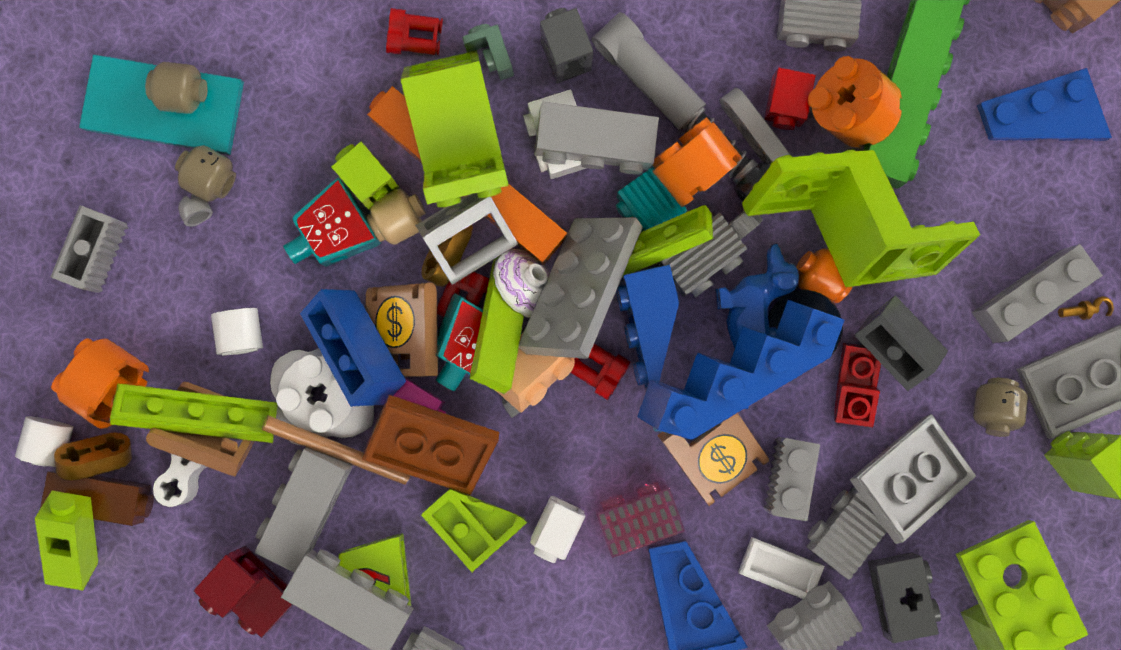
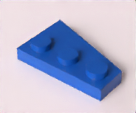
(1053, 109)
(688, 602)

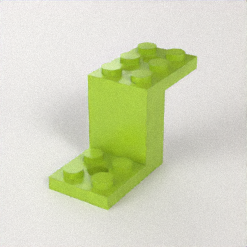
(453, 129)
(858, 216)
(1022, 616)

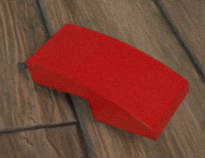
(857, 386)

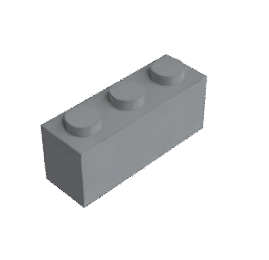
(596, 137)
(1037, 294)
(301, 507)
(348, 601)

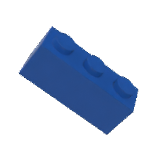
(352, 347)

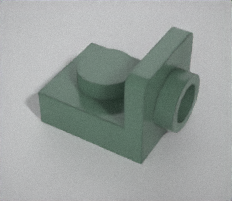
(496, 55)

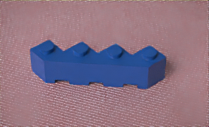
(755, 370)

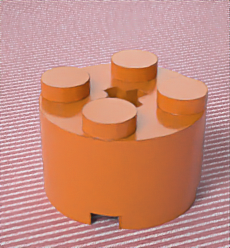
(856, 102)
(697, 163)
(92, 379)

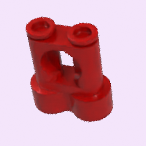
(399, 30)
(473, 283)
(610, 375)

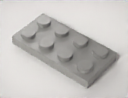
(580, 287)

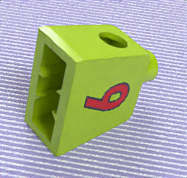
(382, 561)

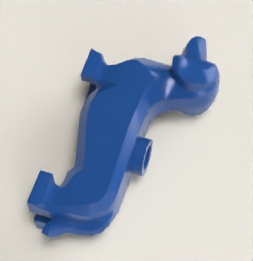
(753, 294)

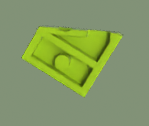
(471, 526)

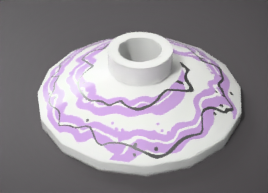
(520, 280)

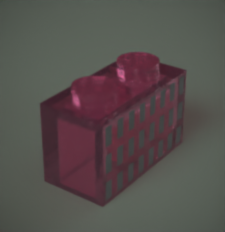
(639, 519)

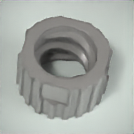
(745, 224)

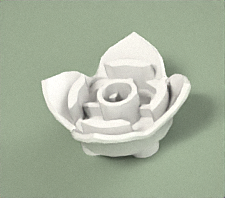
(292, 384)

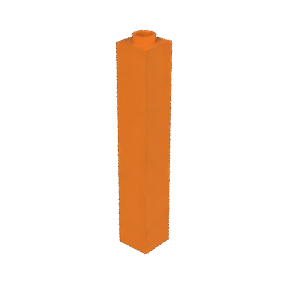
(528, 224)

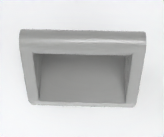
(455, 219)

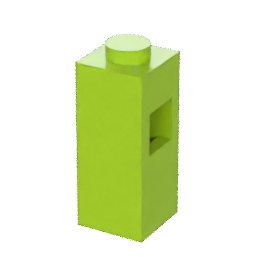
(67, 540)

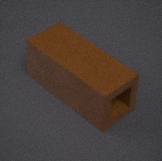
(111, 498)

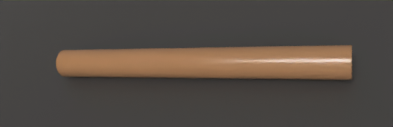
(329, 448)

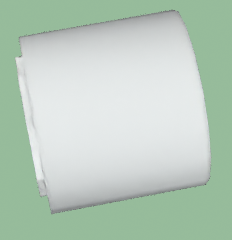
(236, 331)
(41, 439)

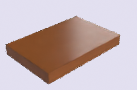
(430, 445)

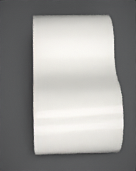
(180, 470)

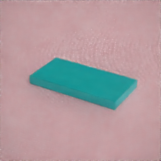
(119, 107)

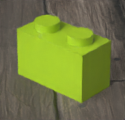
(363, 174)

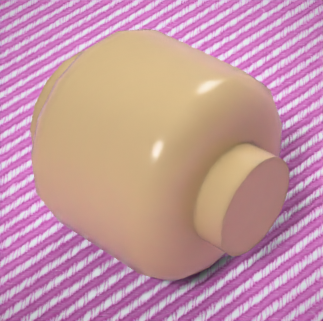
(395, 216)

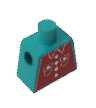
(331, 228)
(458, 340)

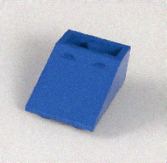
(651, 311)

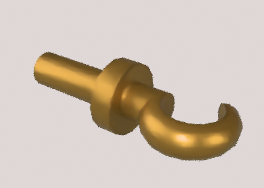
(1086, 310)

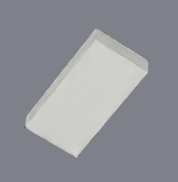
(780, 568)

